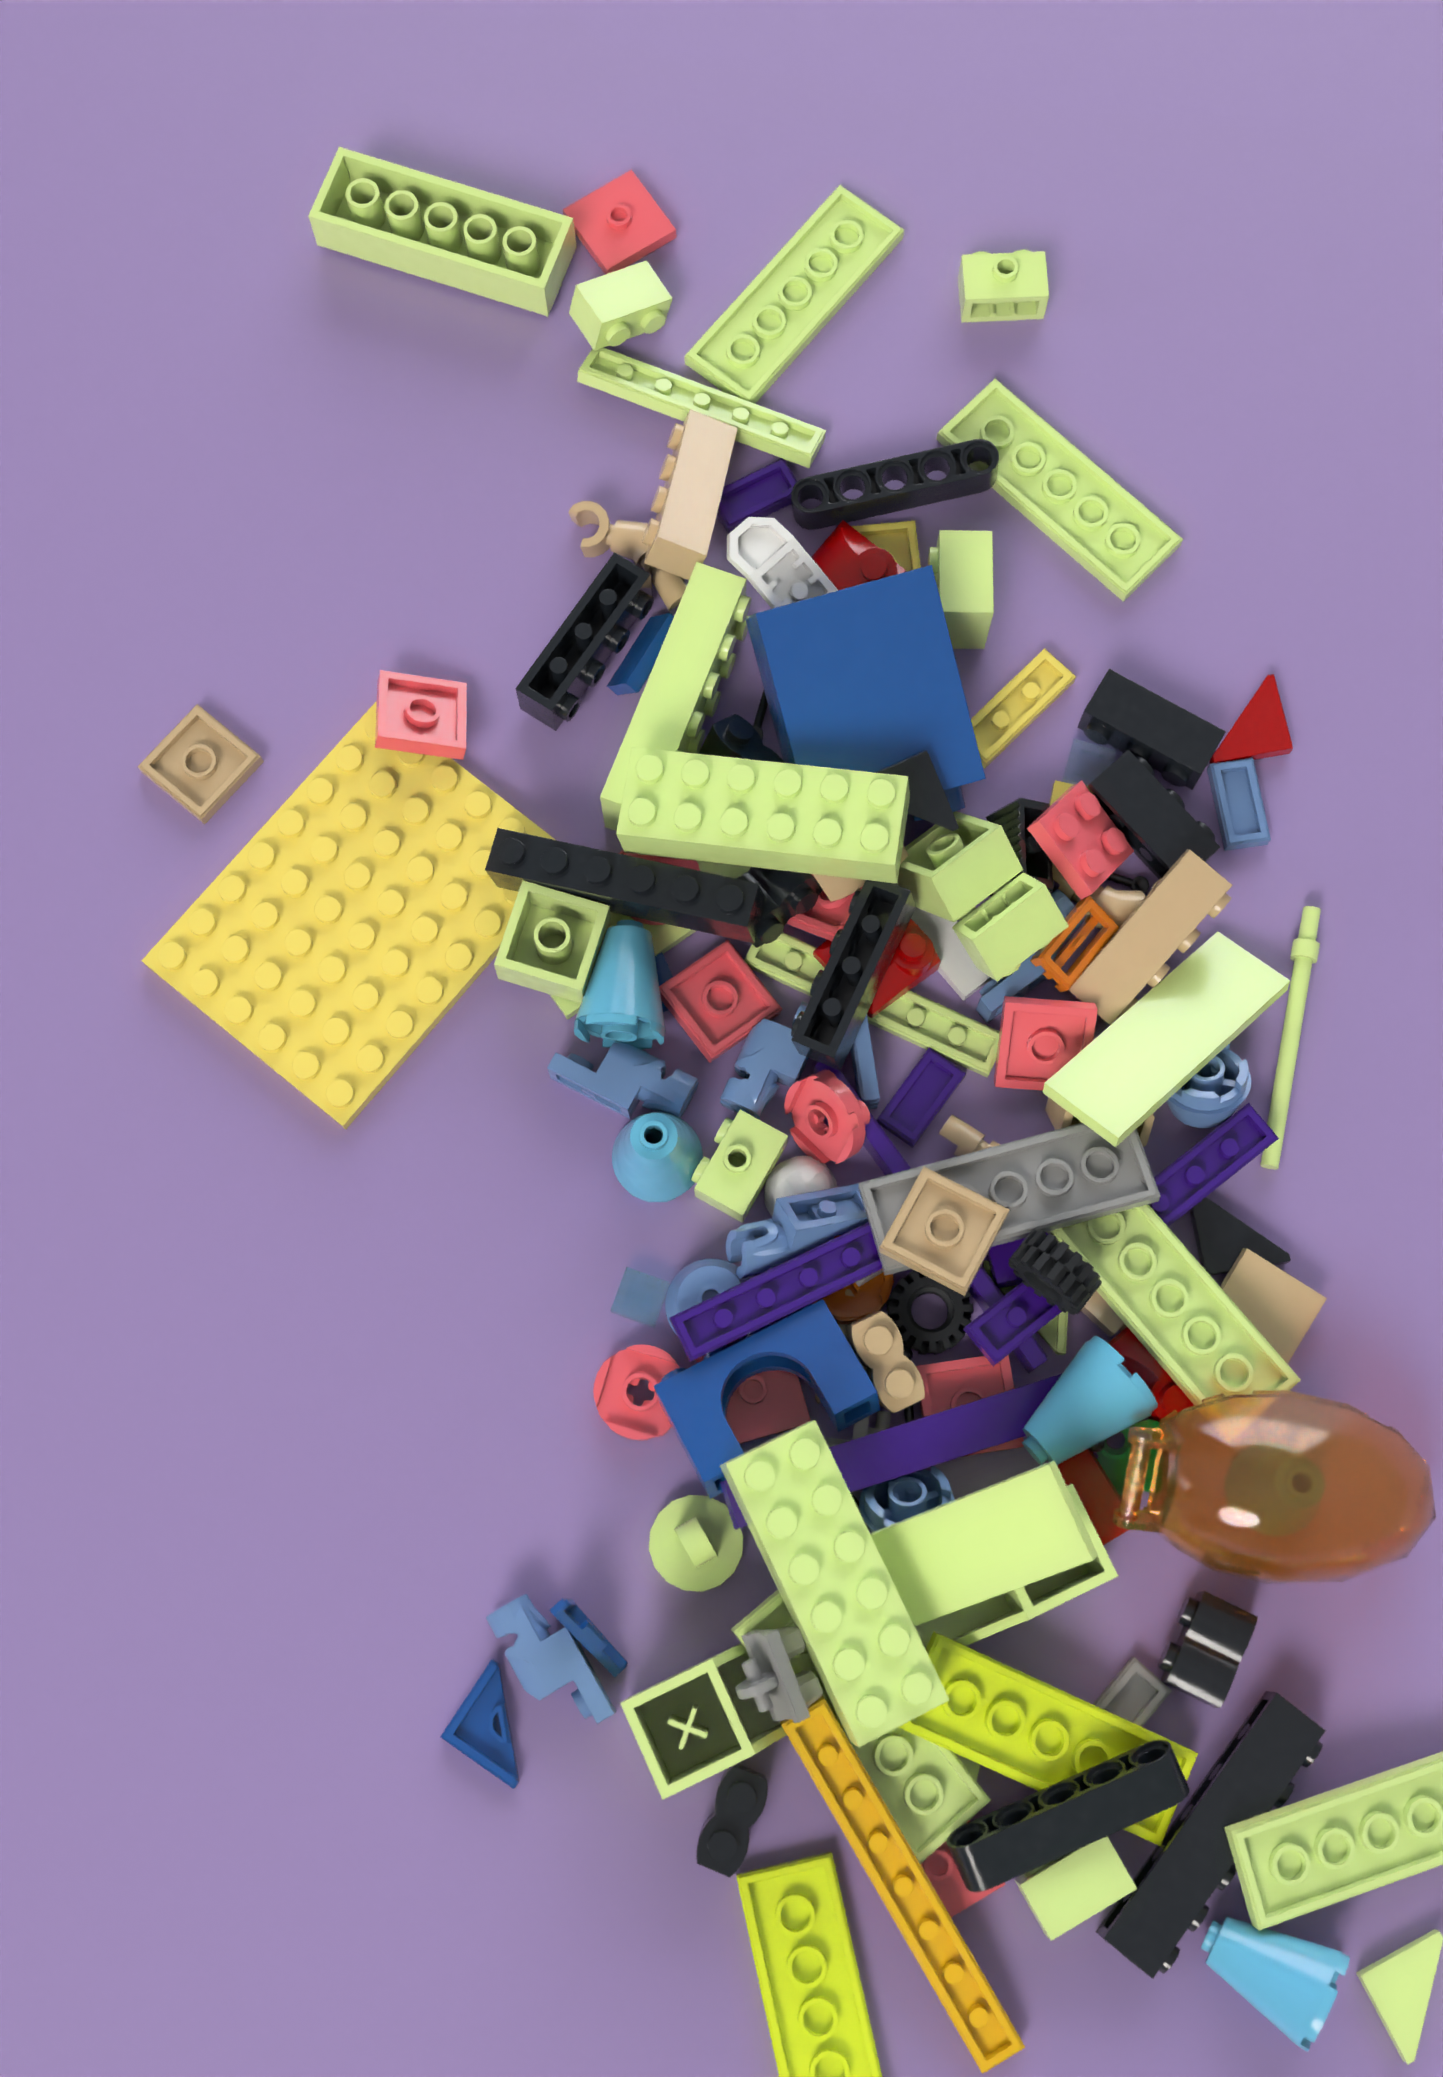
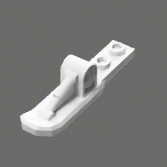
(775, 562)

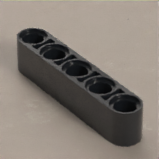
(909, 469)
(1068, 1815)

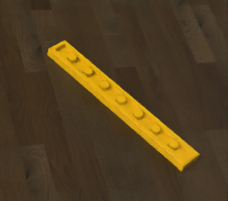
(903, 1886)

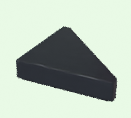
(926, 792)
(1223, 1237)

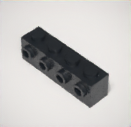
(585, 642)
(853, 972)

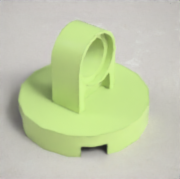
(695, 1543)

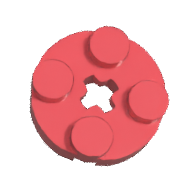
(826, 1096)
(617, 1406)

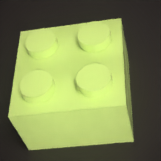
(965, 584)
(959, 867)
(552, 941)

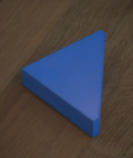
(588, 1635)
(483, 1727)

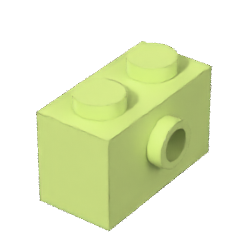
(1003, 286)
(620, 305)
(1010, 926)
(739, 1165)
(1075, 1887)

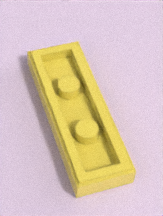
(1019, 704)

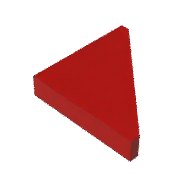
(1259, 730)

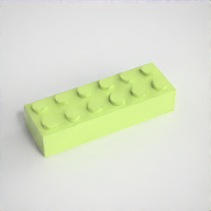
(443, 231)
(684, 675)
(764, 814)
(834, 1583)

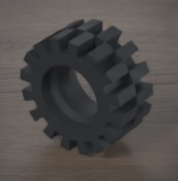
(1055, 1271)
(920, 1338)

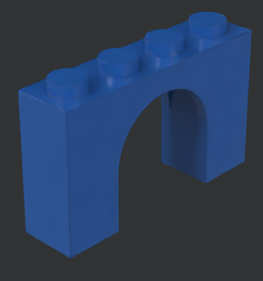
(802, 1344)

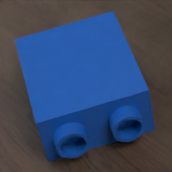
(868, 680)

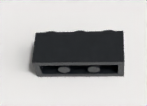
(1151, 728)
(1150, 815)

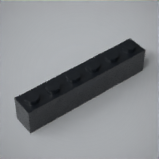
(630, 884)
(1195, 1851)

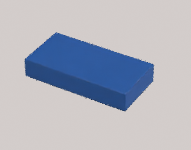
(641, 656)

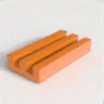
(1052, 968)

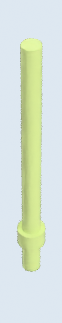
(1304, 954)

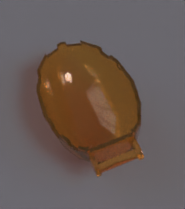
(1279, 1488)

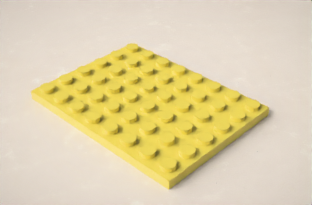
(349, 919)

